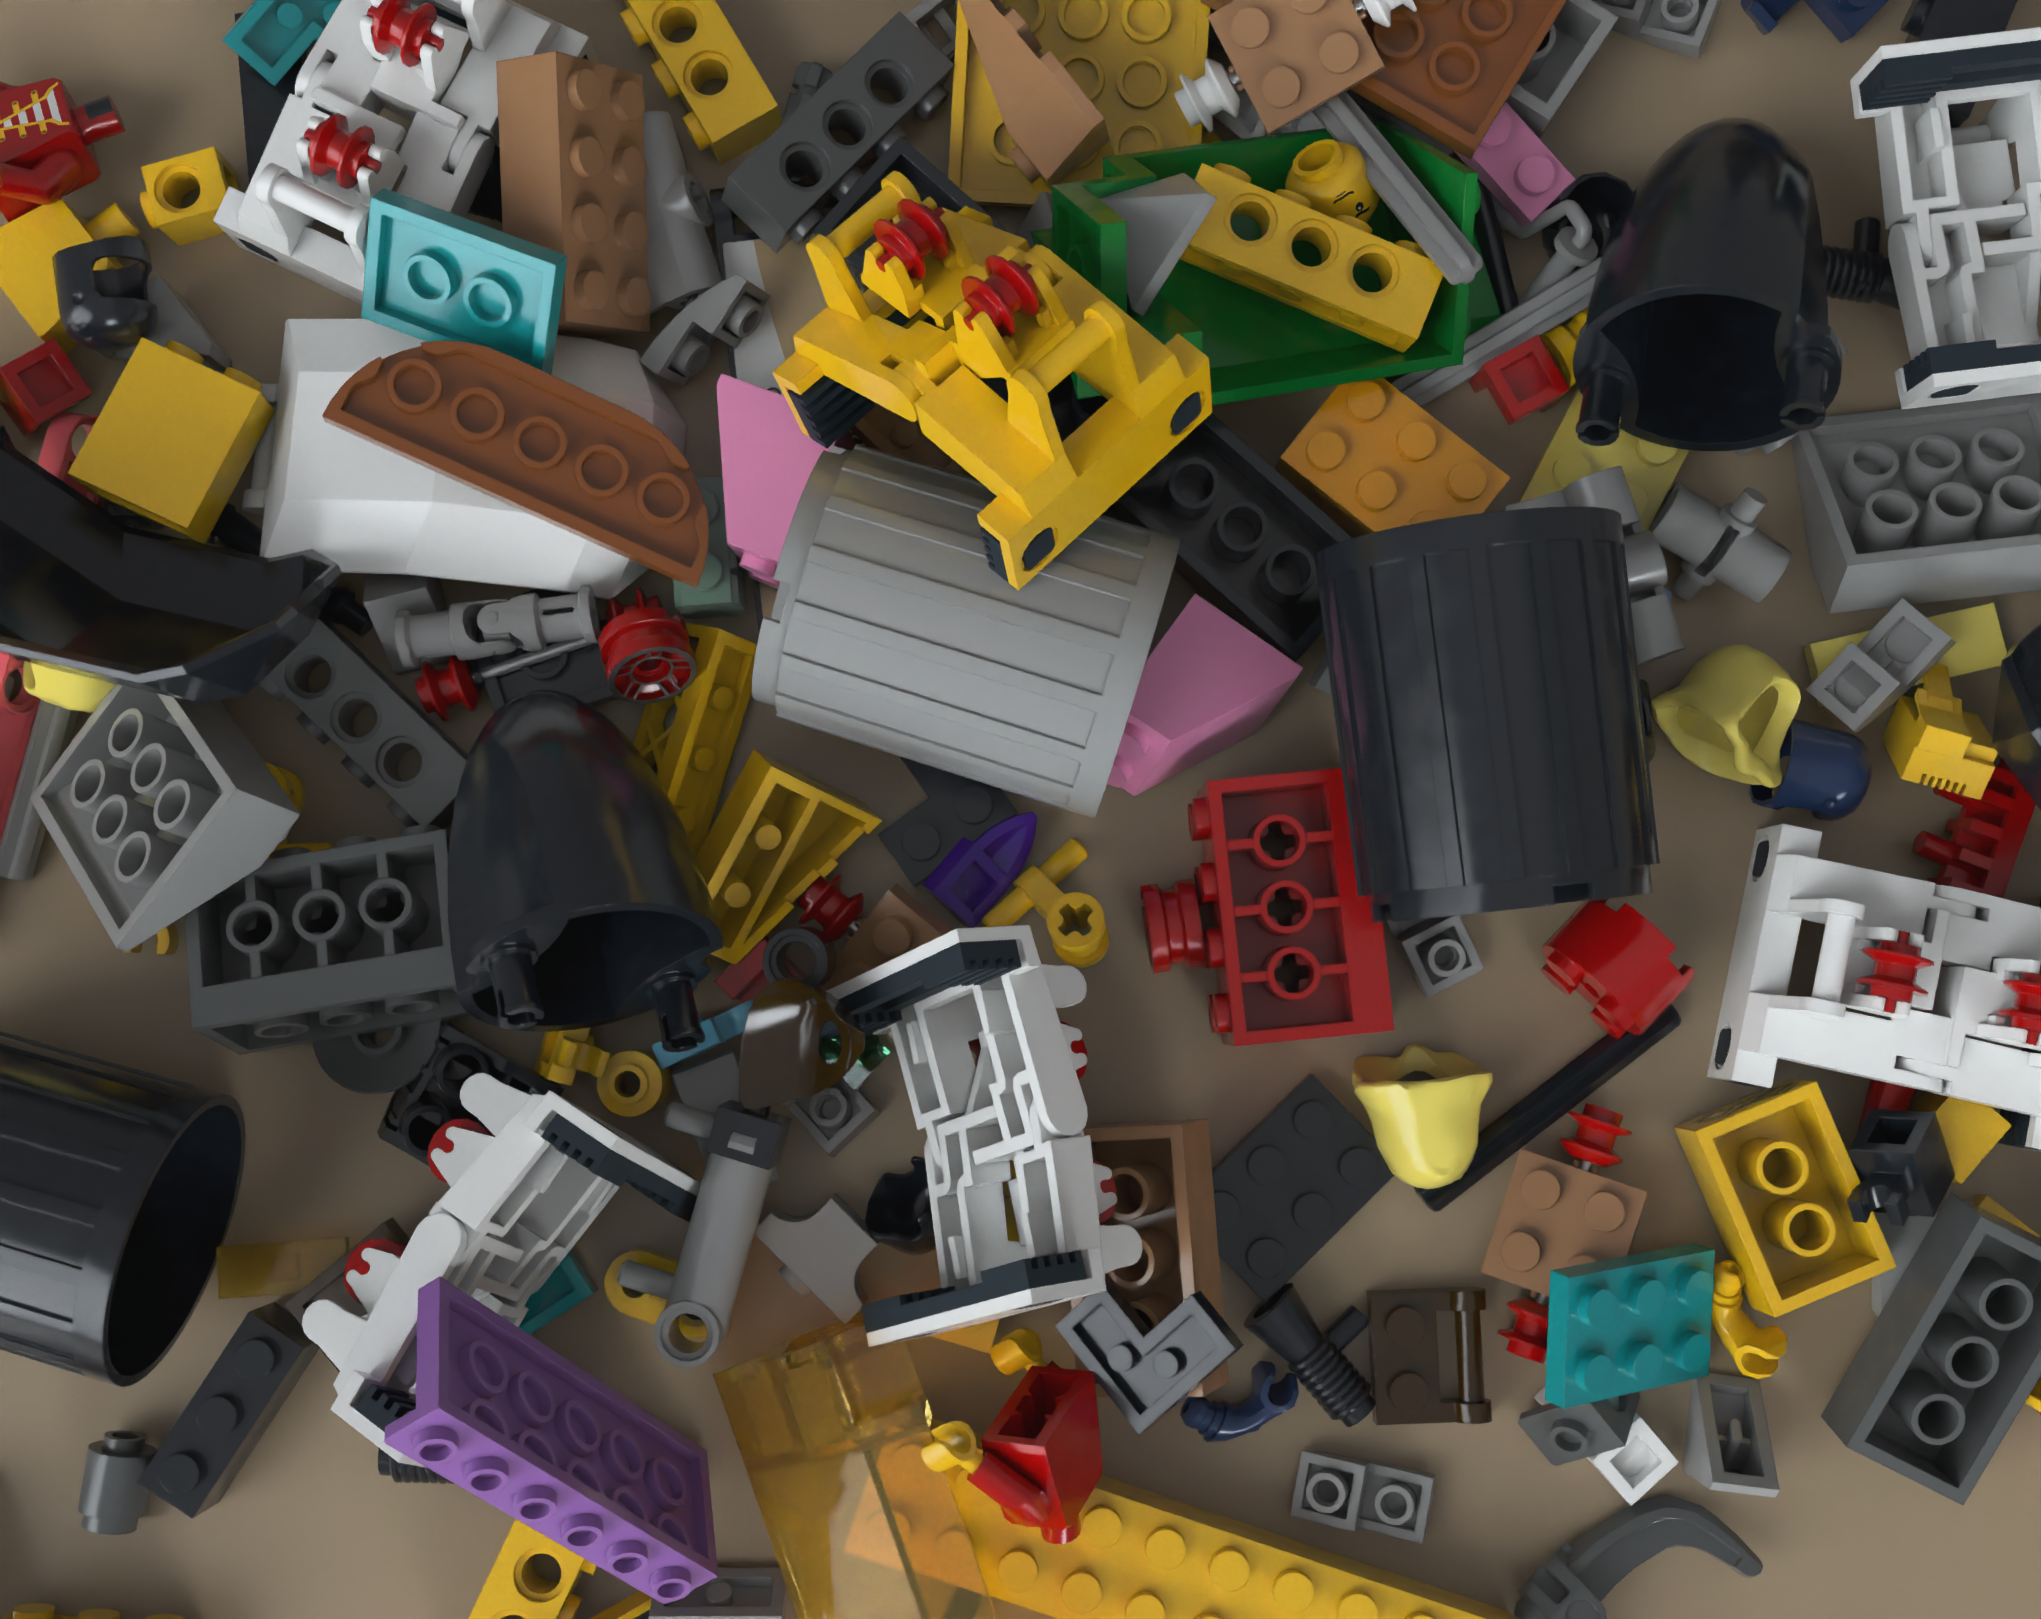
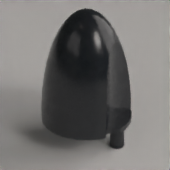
(1711, 301)
(573, 879)

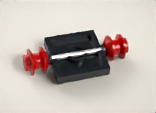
(563, 666)

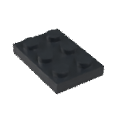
(1293, 1186)

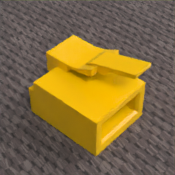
(1938, 741)

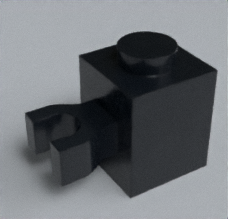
(1899, 1166)

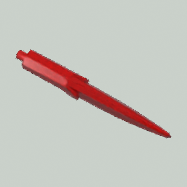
(1975, 859)

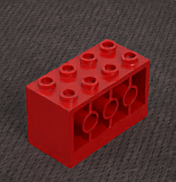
(1330, 931)

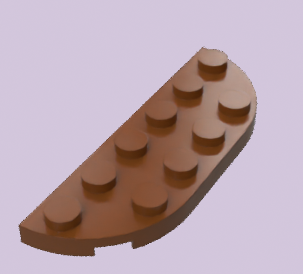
(534, 448)

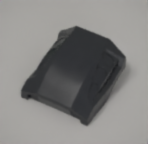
(434, 1096)

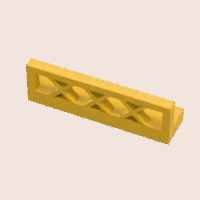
(700, 742)

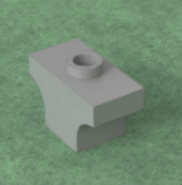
(821, 1253)

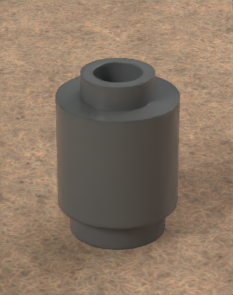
(109, 1488)

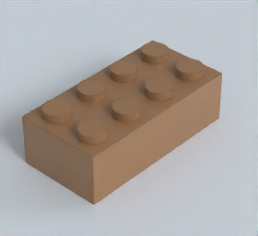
(578, 183)
(1169, 1199)

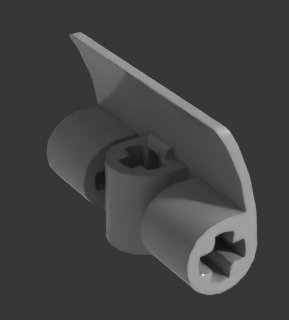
(677, 213)
(1652, 614)

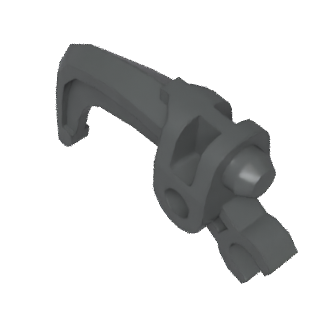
(1588, 1569)

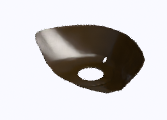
(782, 1044)

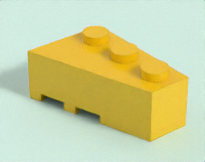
(772, 845)

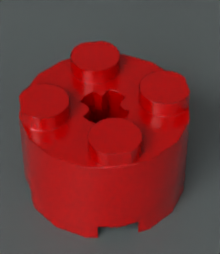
(1615, 965)

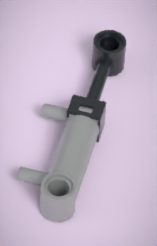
(731, 1195)

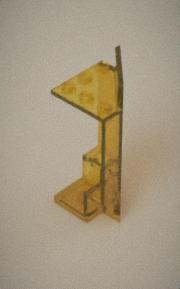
(843, 1481)

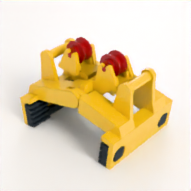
(977, 303)

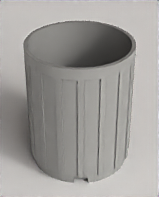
(927, 653)

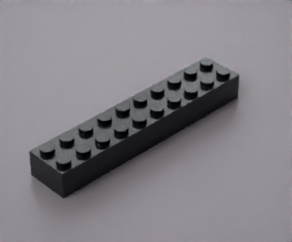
(1239, 521)

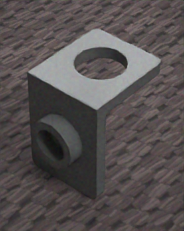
(1581, 1429)

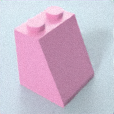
(762, 472)
(1198, 696)

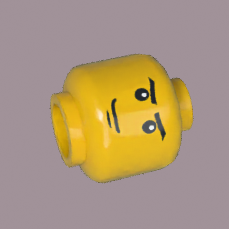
(1333, 180)

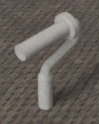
(1573, 243)

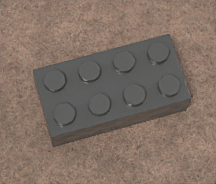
(1947, 1354)

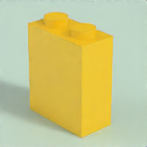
(173, 438)

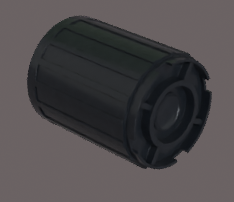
(1489, 712)
(107, 1207)

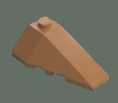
(1035, 94)

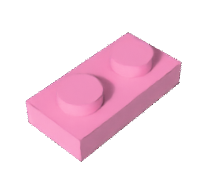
(1518, 167)

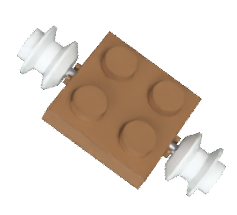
(1286, 57)

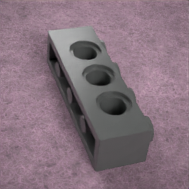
(892, 60)
(398, 727)

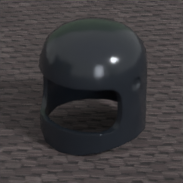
(105, 306)

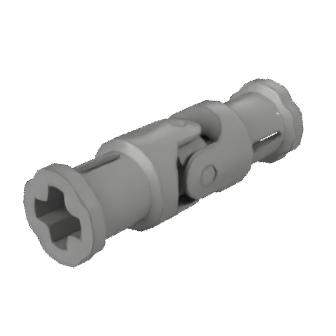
(505, 625)

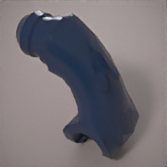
(1227, 1421)

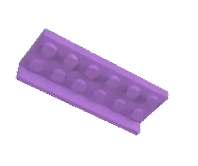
(556, 1448)

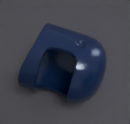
(1824, 773)

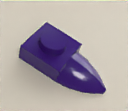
(983, 869)

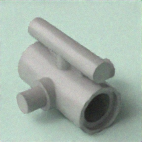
(1719, 543)

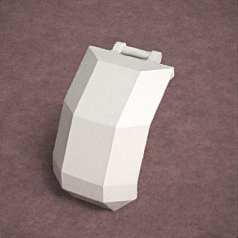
(401, 518)

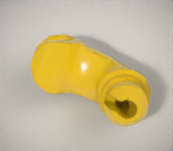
(1751, 1346)

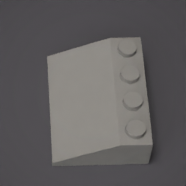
(1923, 502)
(160, 809)

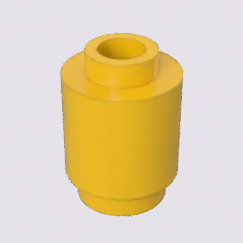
(654, 1083)

